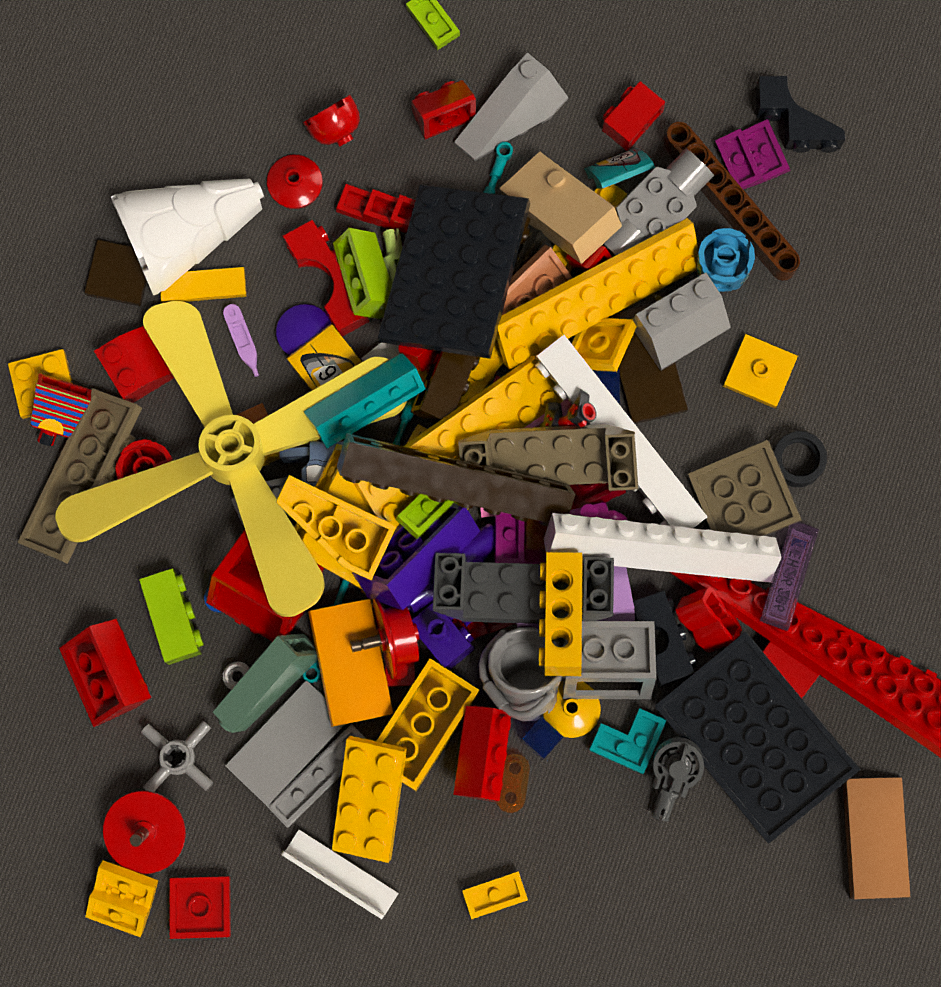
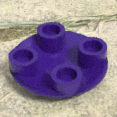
(299, 326)

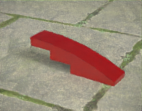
(376, 208)

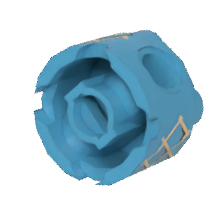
(725, 258)

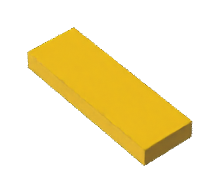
(207, 285)

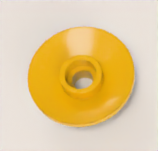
(578, 723)

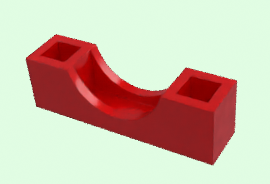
(310, 249)

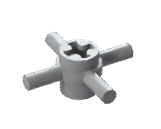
(186, 766)

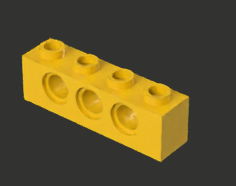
(568, 659)

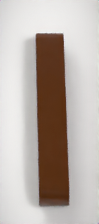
(744, 209)

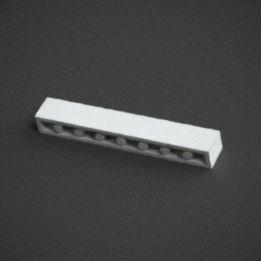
(655, 479)
(665, 547)

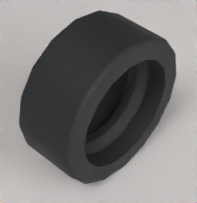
(818, 450)

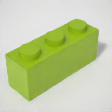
(363, 272)
(171, 616)

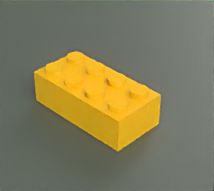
(428, 719)

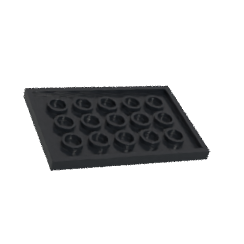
(454, 271)
(757, 737)

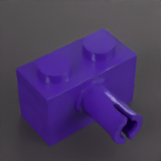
(443, 637)

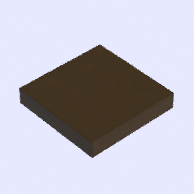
(116, 274)

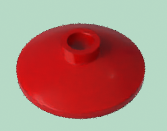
(299, 193)

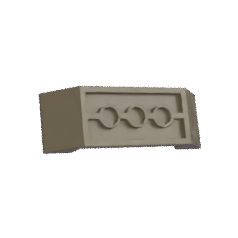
(559, 453)

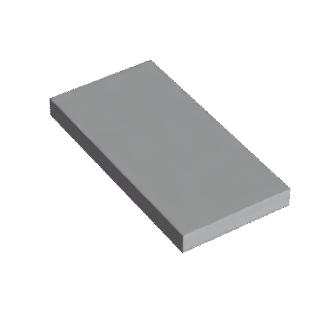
(285, 744)

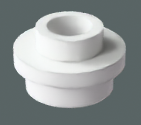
(230, 670)

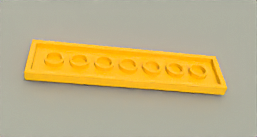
(598, 293)
(505, 404)

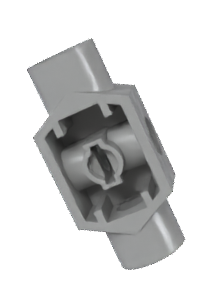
(659, 201)

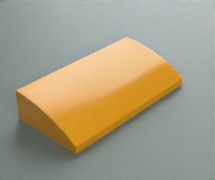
(351, 680)

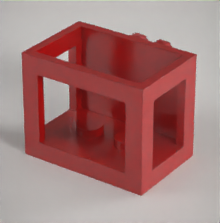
(241, 595)

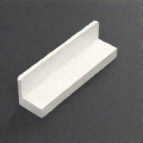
(340, 874)

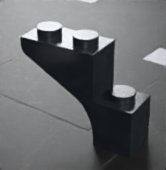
(802, 127)

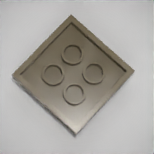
(746, 493)

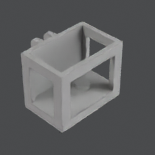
(615, 654)

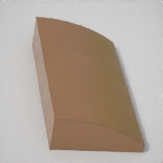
(876, 838)

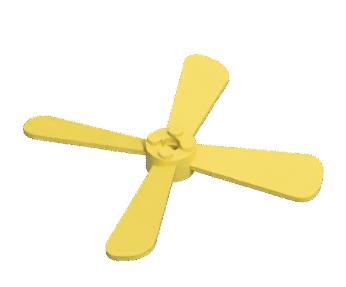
(283, 561)

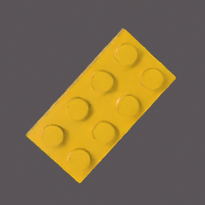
(369, 799)

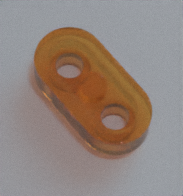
(514, 783)

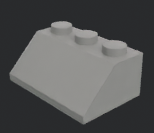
(682, 321)

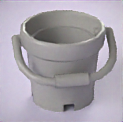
(515, 669)

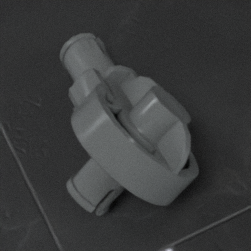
(676, 771)

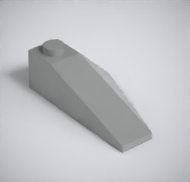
(520, 102)

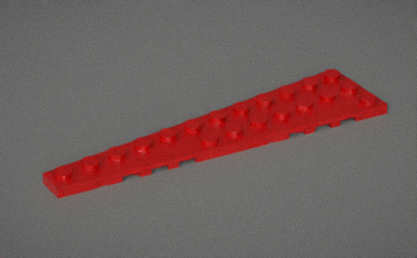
(843, 657)

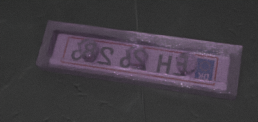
(789, 576)

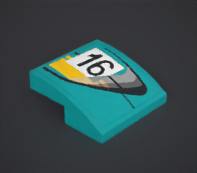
(619, 168)

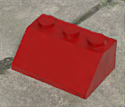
(104, 672)
(482, 753)

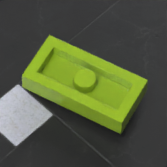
(433, 21)
(422, 514)

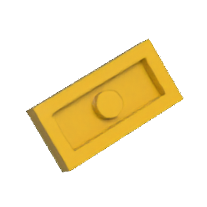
(494, 895)

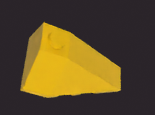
(344, 531)

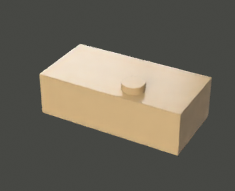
(563, 207)

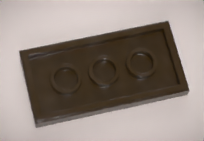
(646, 389)

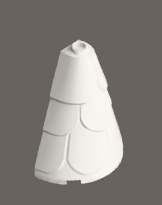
(184, 223)

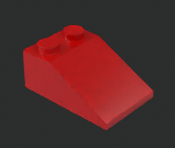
(134, 364)

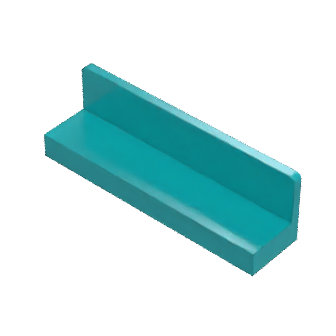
(365, 400)

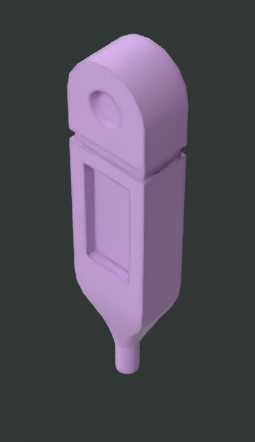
(241, 336)

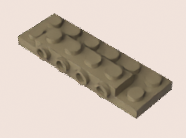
(84, 463)

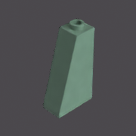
(266, 681)

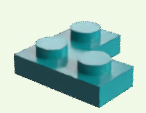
(632, 749)

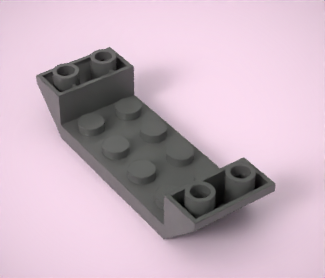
(513, 590)

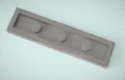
(312, 781)

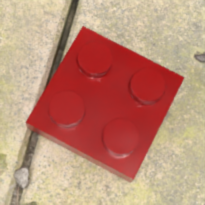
(200, 907)

